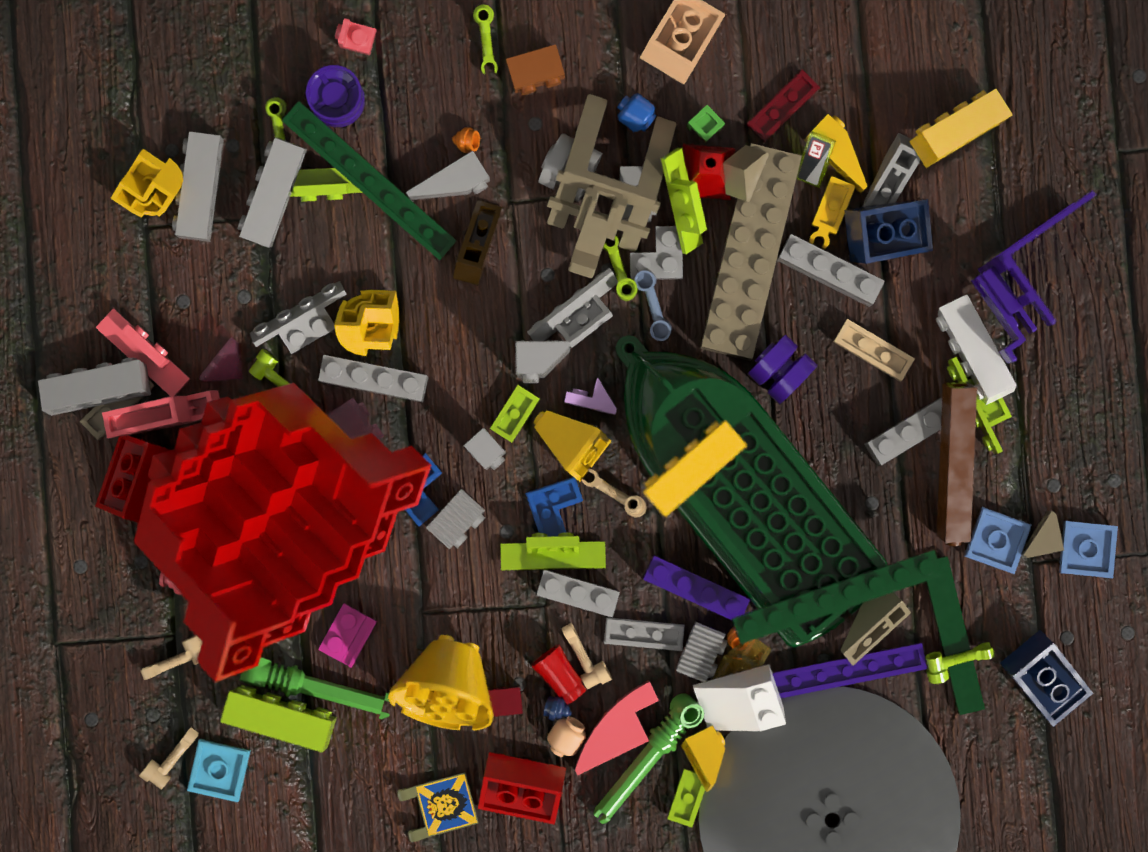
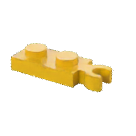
(831, 209)

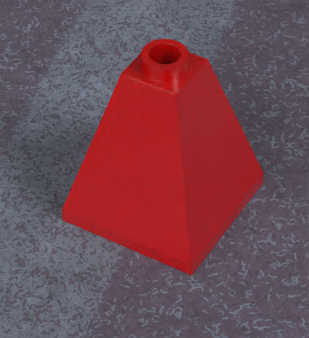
(709, 180)

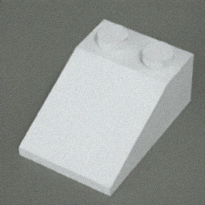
(742, 701)

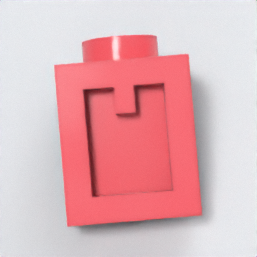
(355, 37)

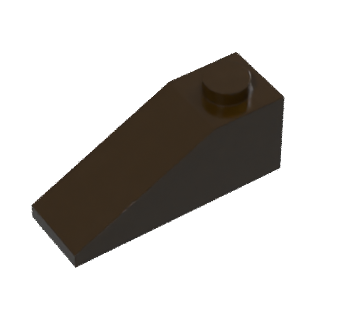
(477, 243)

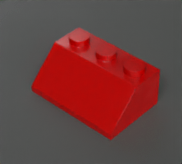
(128, 477)
(522, 788)

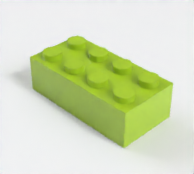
(279, 719)

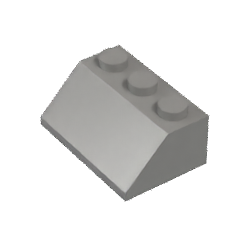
(538, 359)

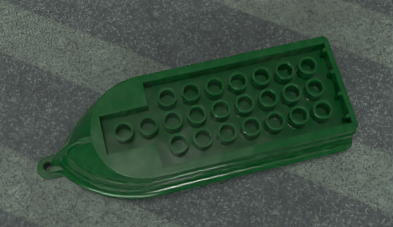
(765, 507)

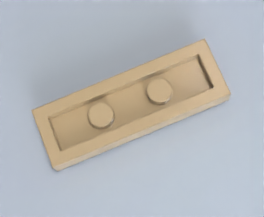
(874, 350)

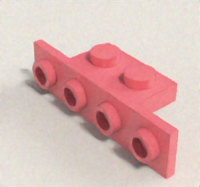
(134, 344)

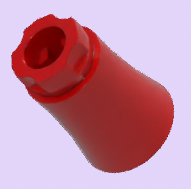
(559, 674)

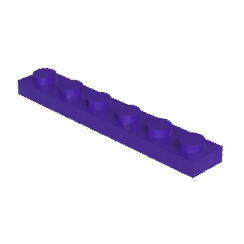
(842, 673)

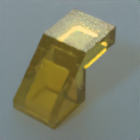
(743, 658)

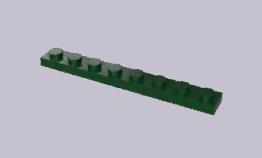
(369, 180)
(837, 596)

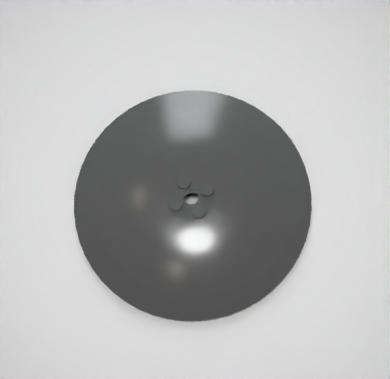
(839, 756)

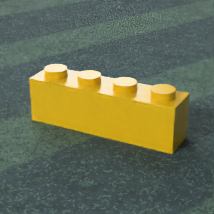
(961, 127)
(693, 468)

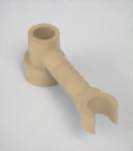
(618, 495)
(192, 648)
(593, 673)
(159, 773)

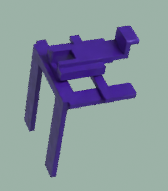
(1000, 296)

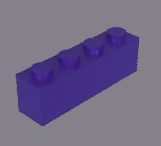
(695, 588)

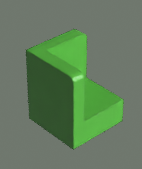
(706, 123)

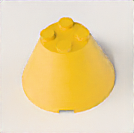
(445, 687)

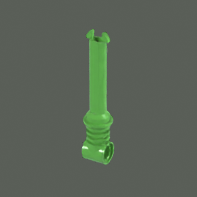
(294, 681)
(660, 742)

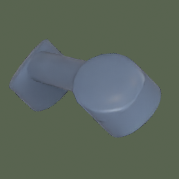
(661, 328)

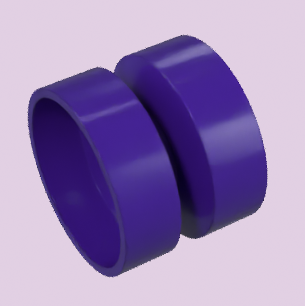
(335, 96)
(776, 363)

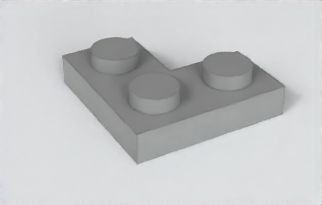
(666, 261)

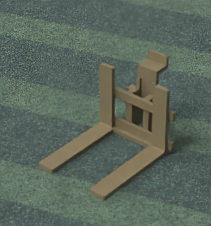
(596, 225)

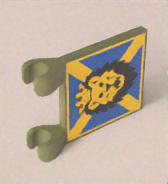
(444, 805)

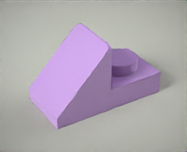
(599, 402)

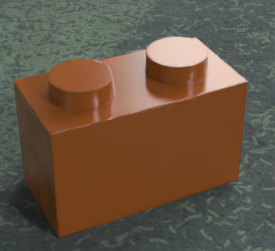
(535, 70)

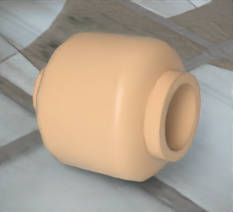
(566, 737)

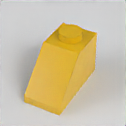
(705, 755)

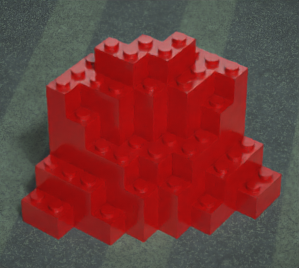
(268, 518)

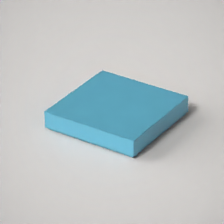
(218, 770)

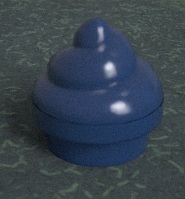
(556, 708)

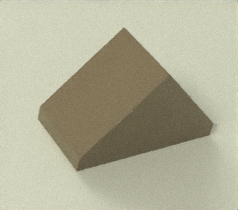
(743, 172)
(1045, 537)

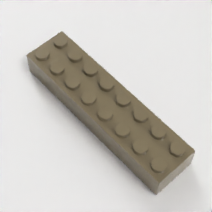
(750, 259)

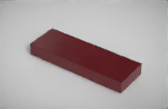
(783, 105)

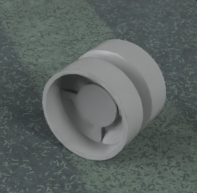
(557, 159)

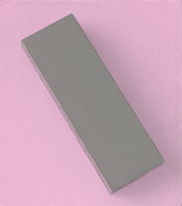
(644, 634)

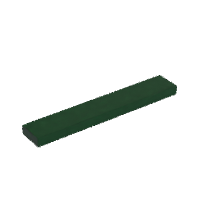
(954, 639)

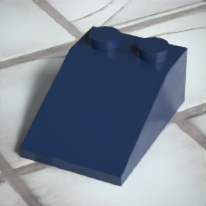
(888, 231)
(1046, 677)

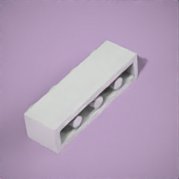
(975, 349)

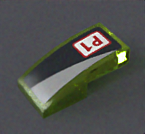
(815, 159)

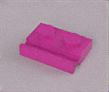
(347, 635)

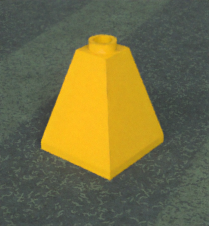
(572, 442)

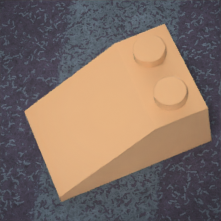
(682, 37)

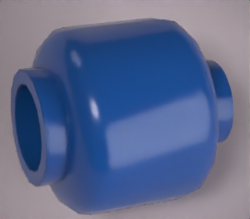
(636, 112)

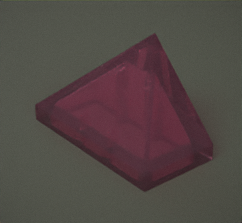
(225, 364)

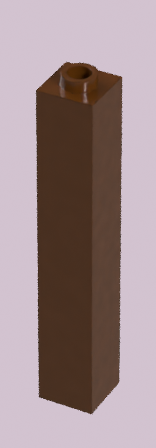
(956, 462)

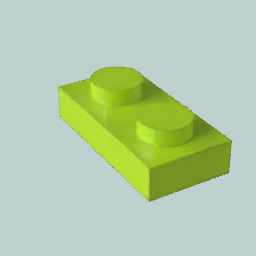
(514, 413)
(686, 799)

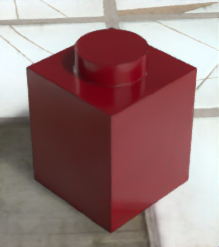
(506, 701)

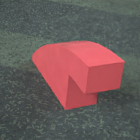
(157, 414)
(617, 729)

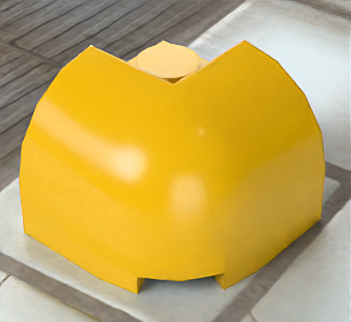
(149, 185)
(368, 321)

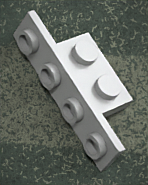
(579, 314)
(303, 322)

